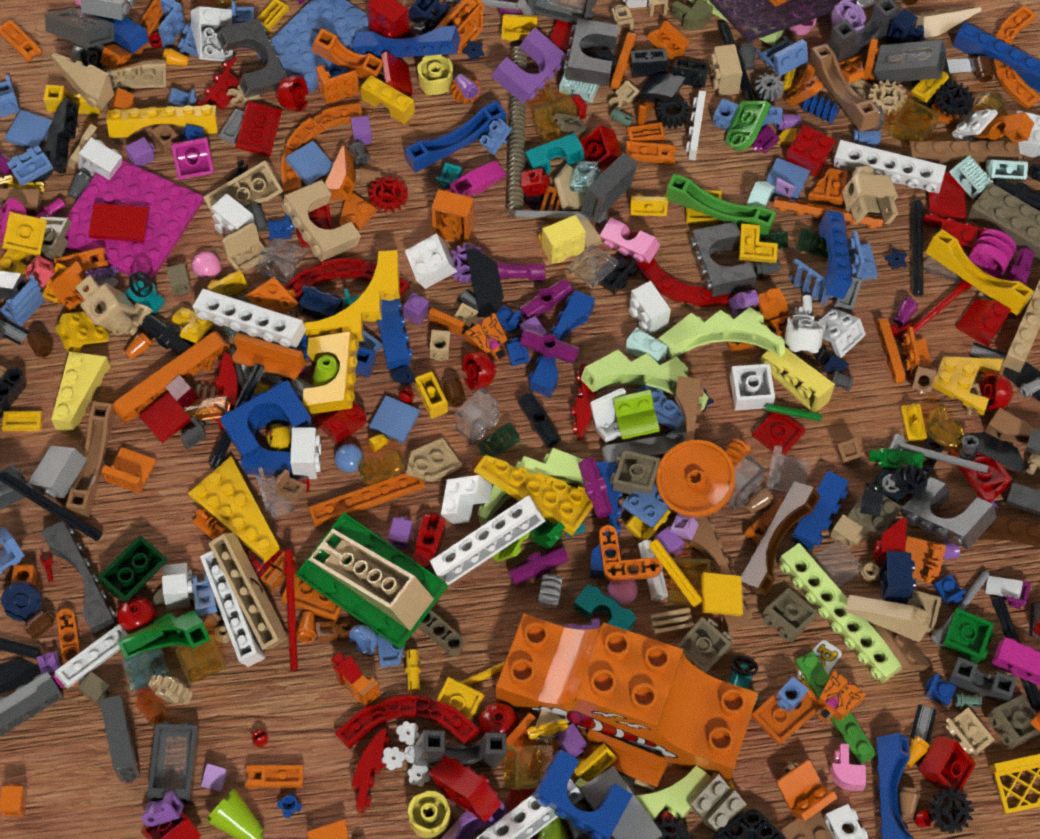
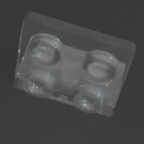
(280, 259)
(785, 471)
(274, 503)

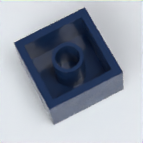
(897, 577)

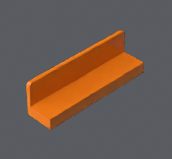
(273, 357)
(631, 760)

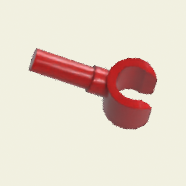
(897, 331)
(47, 564)

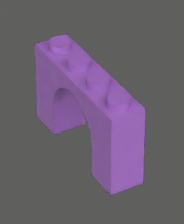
(523, 84)

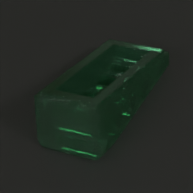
(807, 247)
(501, 432)

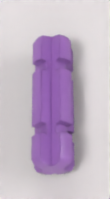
(101, 273)

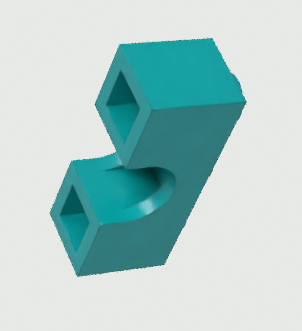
(567, 148)
(593, 601)

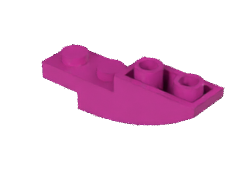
(478, 180)

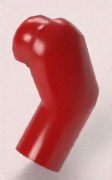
(581, 104)

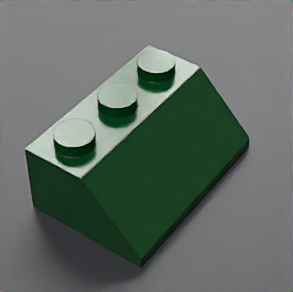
(132, 569)

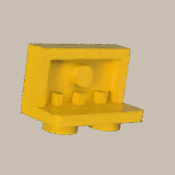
(517, 26)
(642, 530)

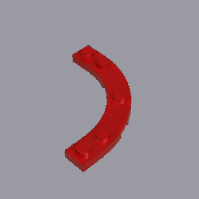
(336, 269)
(675, 289)
(407, 707)

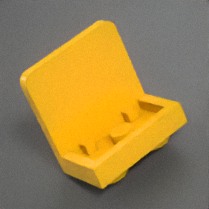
(77, 330)

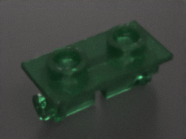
(779, 237)

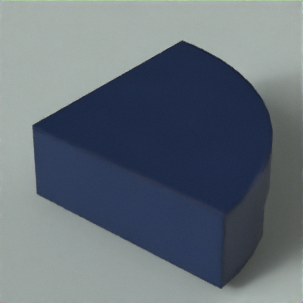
(835, 364)
(403, 376)

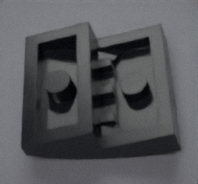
(662, 86)

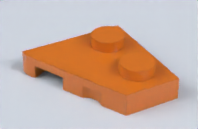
(852, 68)
(830, 187)
(356, 211)

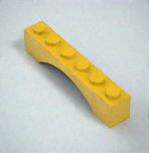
(126, 121)
(949, 253)

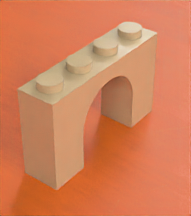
(322, 242)

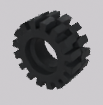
(672, 120)

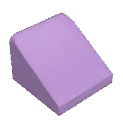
(784, 187)
(684, 527)
(214, 777)

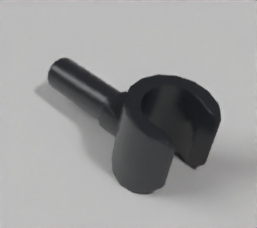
(240, 170)

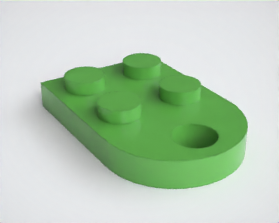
(746, 124)

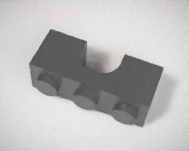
(968, 677)

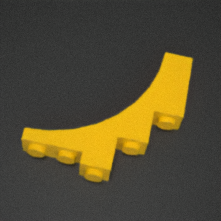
(368, 307)

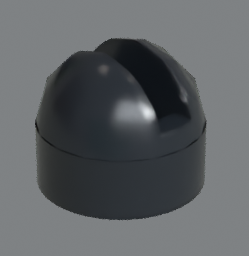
(826, 355)

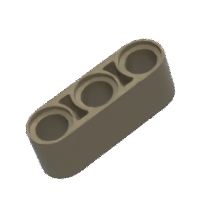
(442, 640)

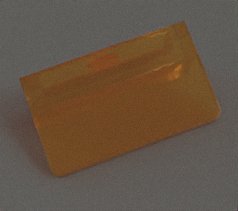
(208, 408)

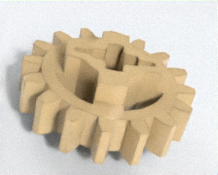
(888, 97)
(170, 689)

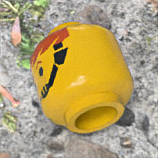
(279, 438)

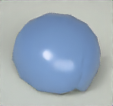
(348, 458)
(365, 639)

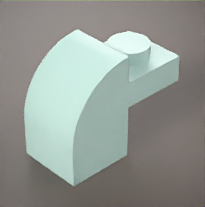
(760, 194)

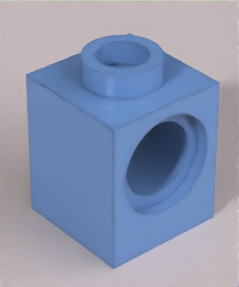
(724, 108)
(797, 689)

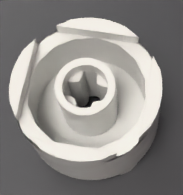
(804, 333)

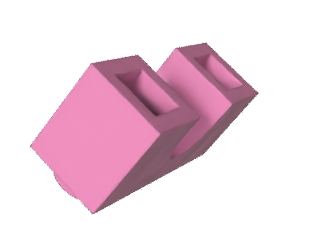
(641, 247)

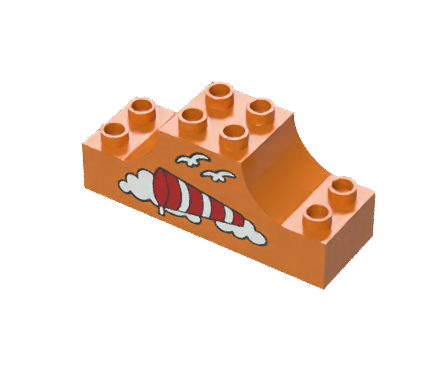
(627, 691)

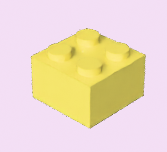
(563, 239)

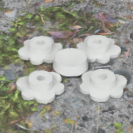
(408, 755)

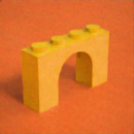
(339, 392)

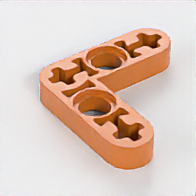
(803, 86)
(617, 564)

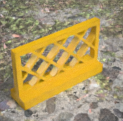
(1014, 766)

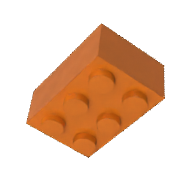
(453, 216)

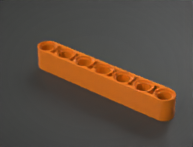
(185, 365)

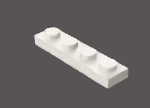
(694, 131)
(90, 657)

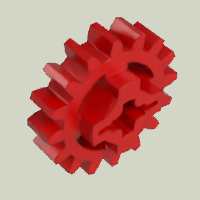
(388, 194)

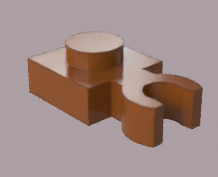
(330, 631)

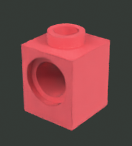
(41, 270)

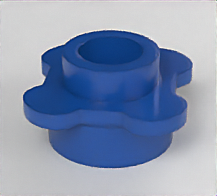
(288, 811)

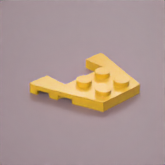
(958, 375)

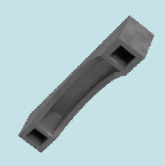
(94, 610)

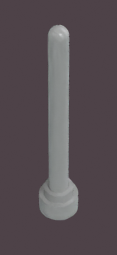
(939, 634)

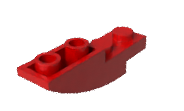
(227, 382)
(582, 408)
(369, 764)

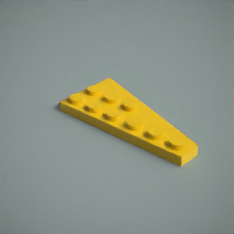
(552, 496)
(233, 506)

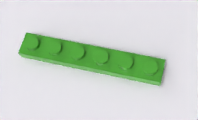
(848, 727)

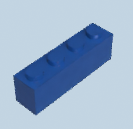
(128, 33)
(393, 336)
(811, 527)

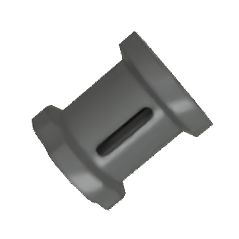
(359, 153)
(842, 381)
(969, 446)

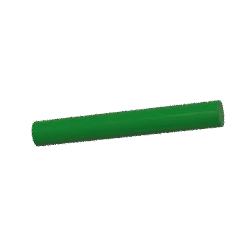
(793, 412)

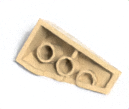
(140, 75)

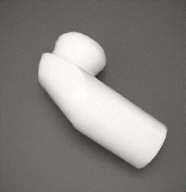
(806, 309)

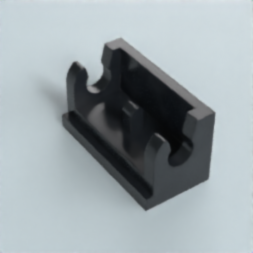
(648, 62)

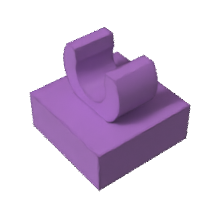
(49, 663)

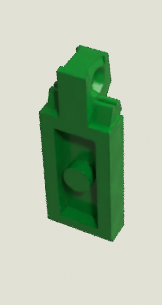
(893, 458)

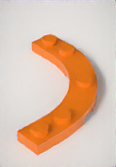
(1007, 76)
(307, 132)

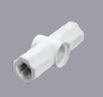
(656, 585)

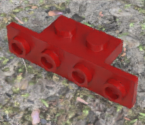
(222, 83)
(965, 233)

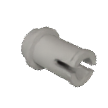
(1028, 389)

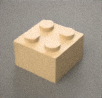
(725, 70)

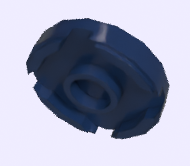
(21, 600)

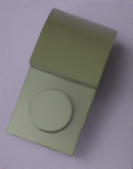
(692, 18)

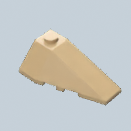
(940, 21)
(89, 81)
(249, 188)
(894, 616)

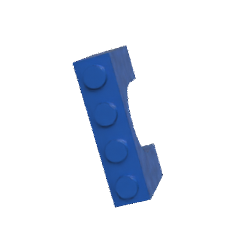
(279, 398)
(272, 462)
(553, 793)

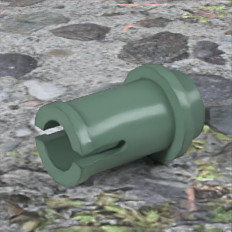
(621, 117)
(962, 700)

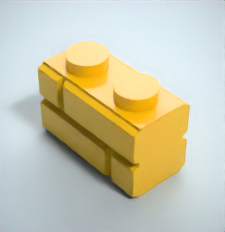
(431, 395)

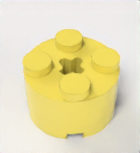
(435, 74)
(424, 804)

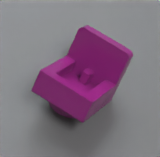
(765, 140)
(1017, 603)

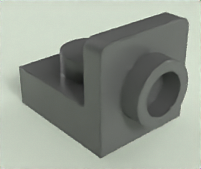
(194, 435)

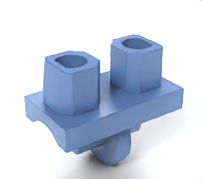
(497, 135)

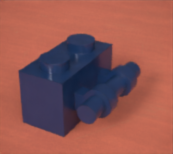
(421, 10)
(903, 29)
(319, 304)

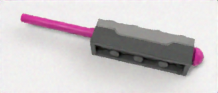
(28, 701)

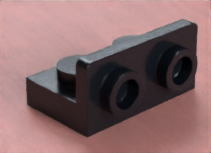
(692, 70)
(618, 277)

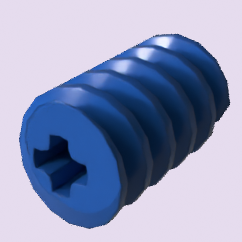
(821, 107)

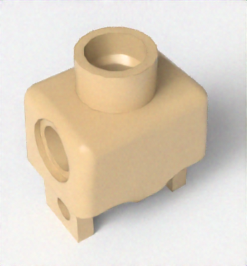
(870, 194)
(115, 306)

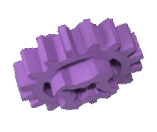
(458, 259)

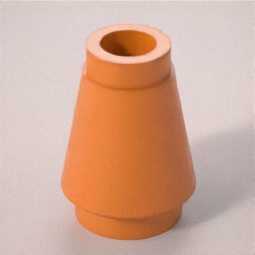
(137, 346)
(306, 630)

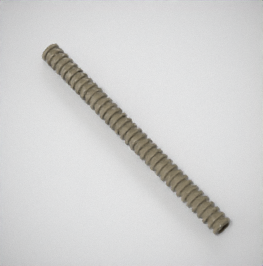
(517, 142)

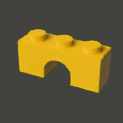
(375, 92)
(56, 94)

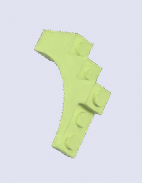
(721, 328)
(645, 370)
(556, 465)
(673, 798)

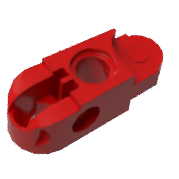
(426, 552)

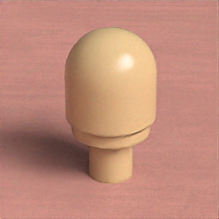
(1033, 463)

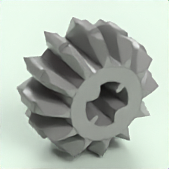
(768, 87)
(550, 591)

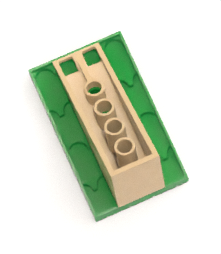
(371, 580)

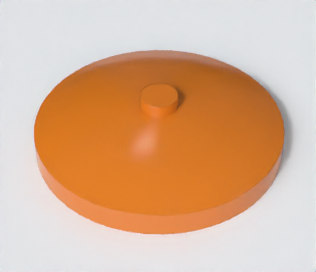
(696, 478)

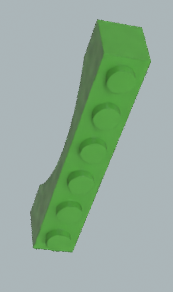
(688, 194)

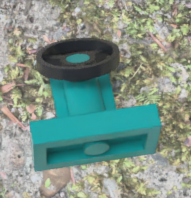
(144, 292)
(740, 674)

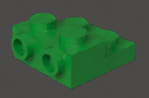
(969, 635)

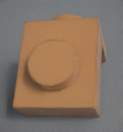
(289, 487)

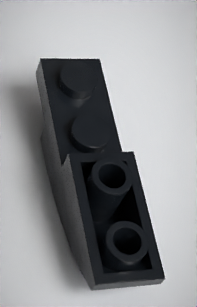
(61, 130)

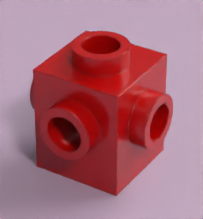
(534, 182)

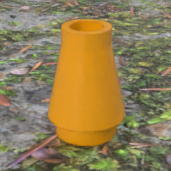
(174, 57)
(918, 749)

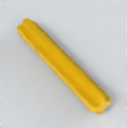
(675, 572)

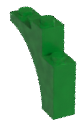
(164, 632)

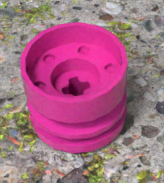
(993, 252)

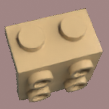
(243, 248)
(970, 731)

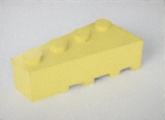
(800, 379)
(79, 382)

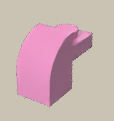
(847, 775)

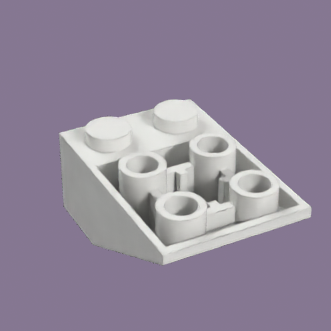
(205, 27)

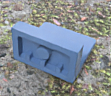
(172, 23)
(861, 259)
(646, 507)
(11, 553)

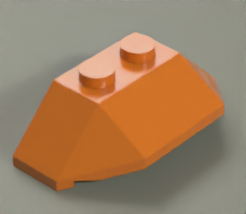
(467, 18)

